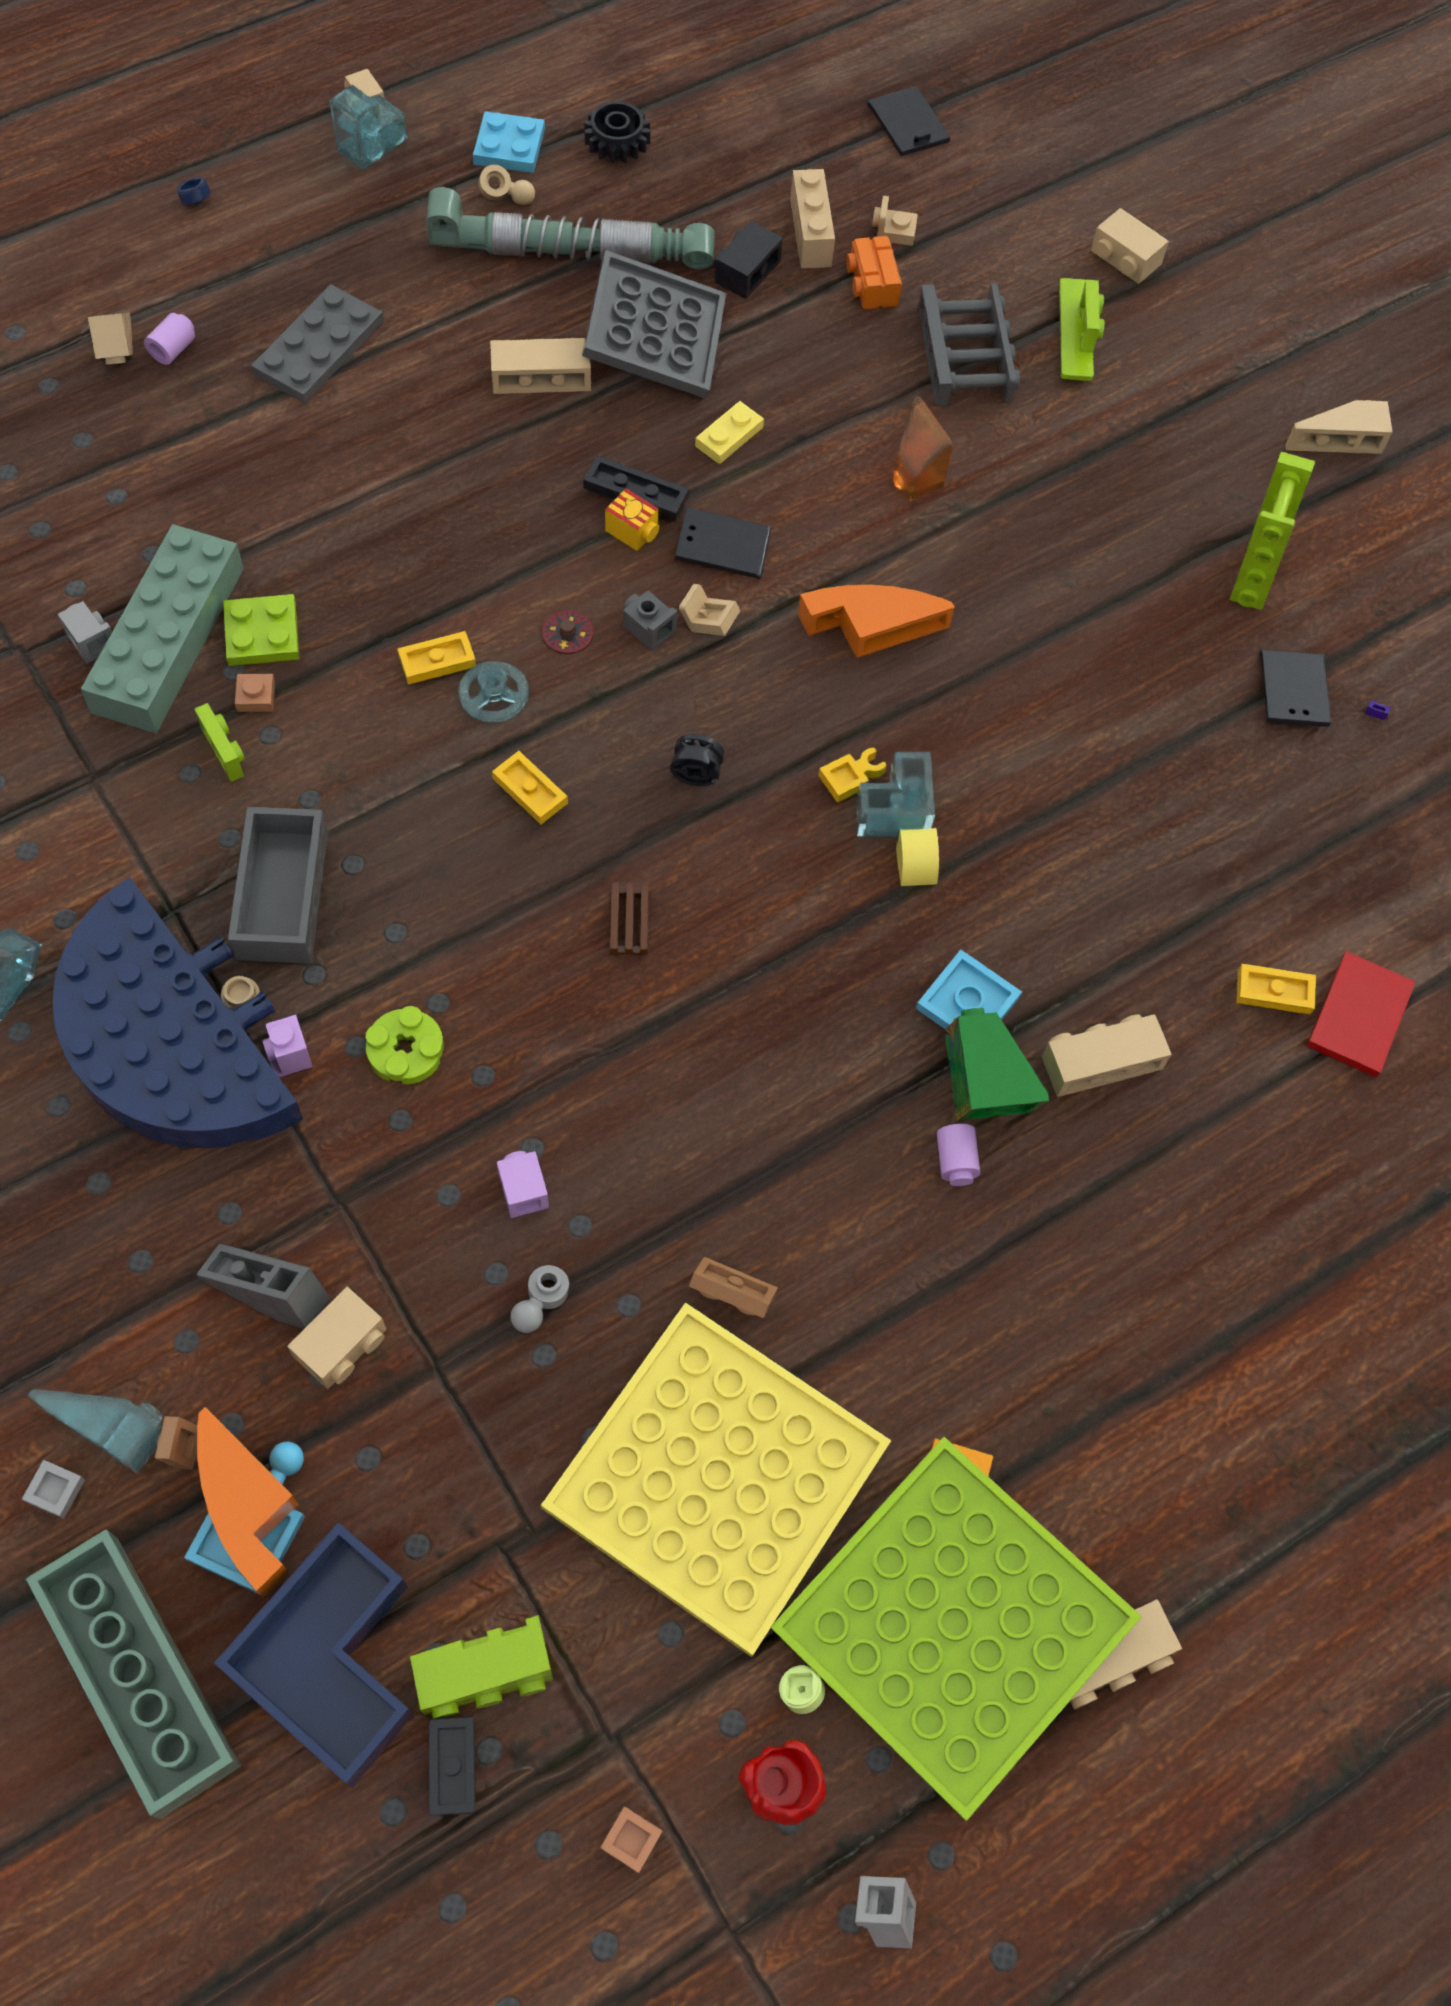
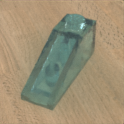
(108, 1422)

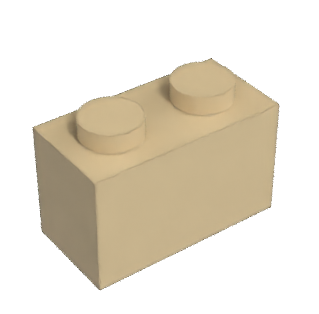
(1129, 245)
(338, 1338)

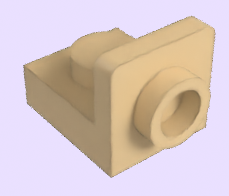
(896, 225)

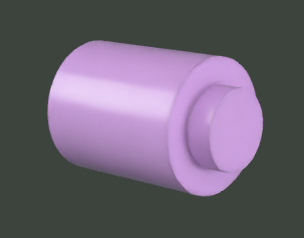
(170, 338)
(958, 1154)

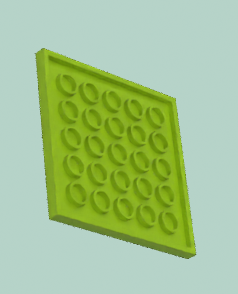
(955, 1626)

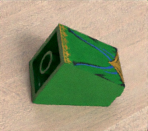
(989, 1069)

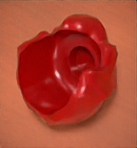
(784, 1783)

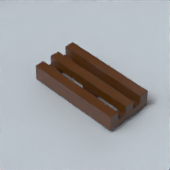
(630, 892)

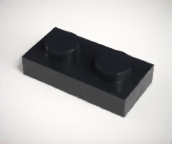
(452, 1766)

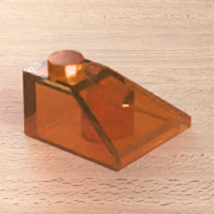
(922, 453)

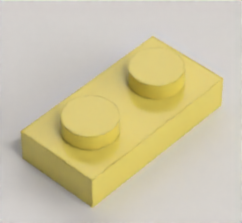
(729, 432)

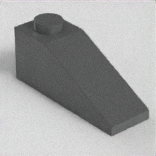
(267, 1284)

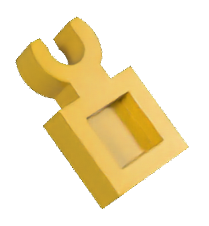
(845, 774)

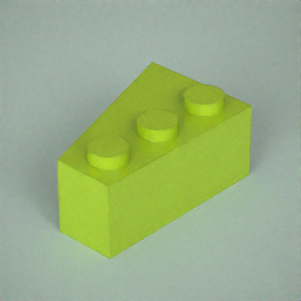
(482, 1670)

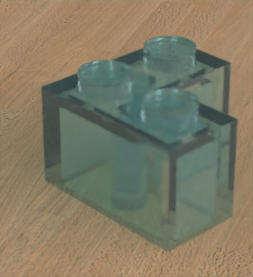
(365, 126)
(902, 803)

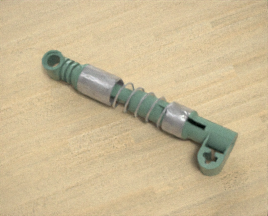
(514, 235)

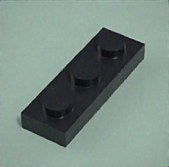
(613, 478)

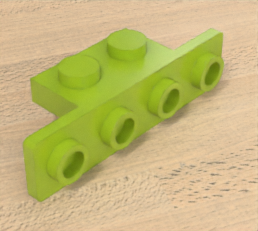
(1079, 326)

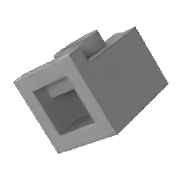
(85, 630)
(886, 1910)

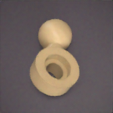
(521, 191)

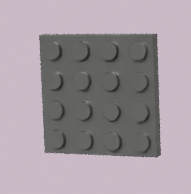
(654, 324)

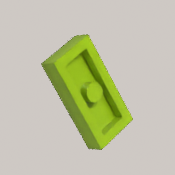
(215, 731)

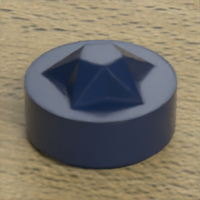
(193, 190)

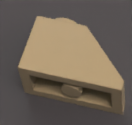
(111, 337)

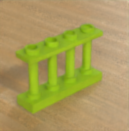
(1272, 530)

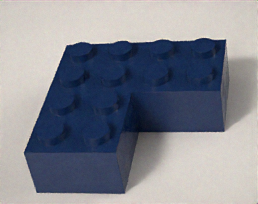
(300, 1650)

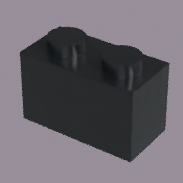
(748, 259)

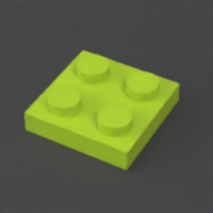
(261, 630)

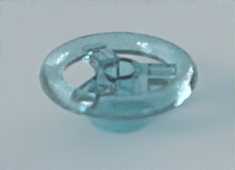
(493, 687)

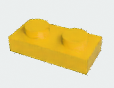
(436, 657)
(529, 787)
(1276, 989)

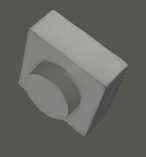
(53, 1489)

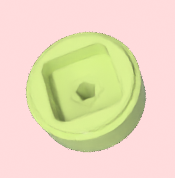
(802, 1689)

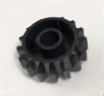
(617, 131)

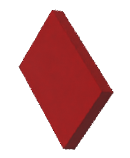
(1361, 1014)

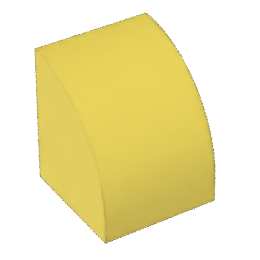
(918, 857)

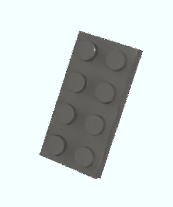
(317, 343)

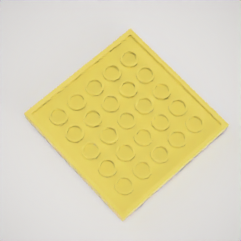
(716, 1478)

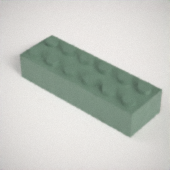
(163, 629)
(133, 1674)

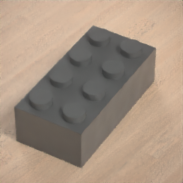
(278, 885)

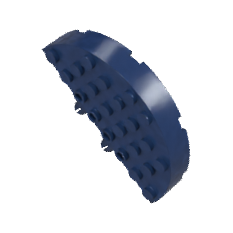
(157, 1036)

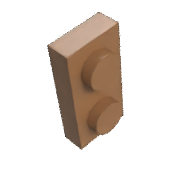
(733, 1287)

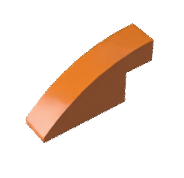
(874, 614)
(241, 1502)

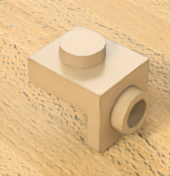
(707, 614)

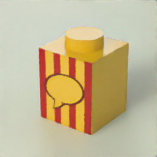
(632, 520)

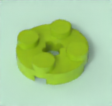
(408, 1025)

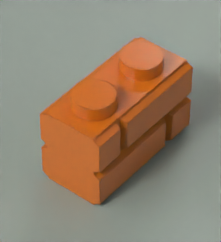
(875, 272)

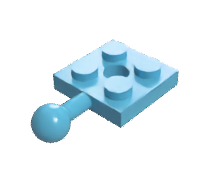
(207, 1548)

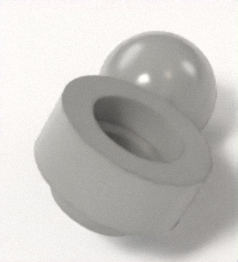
(528, 1314)

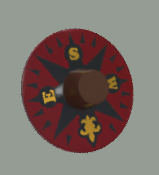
(567, 631)

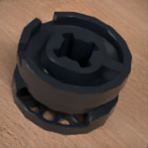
(697, 762)

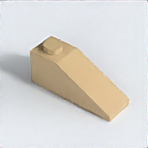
(1347, 429)

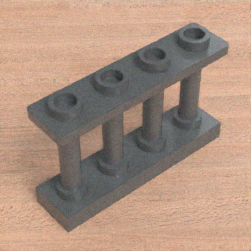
(940, 357)

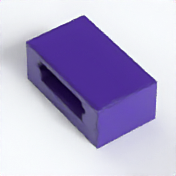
(1377, 710)

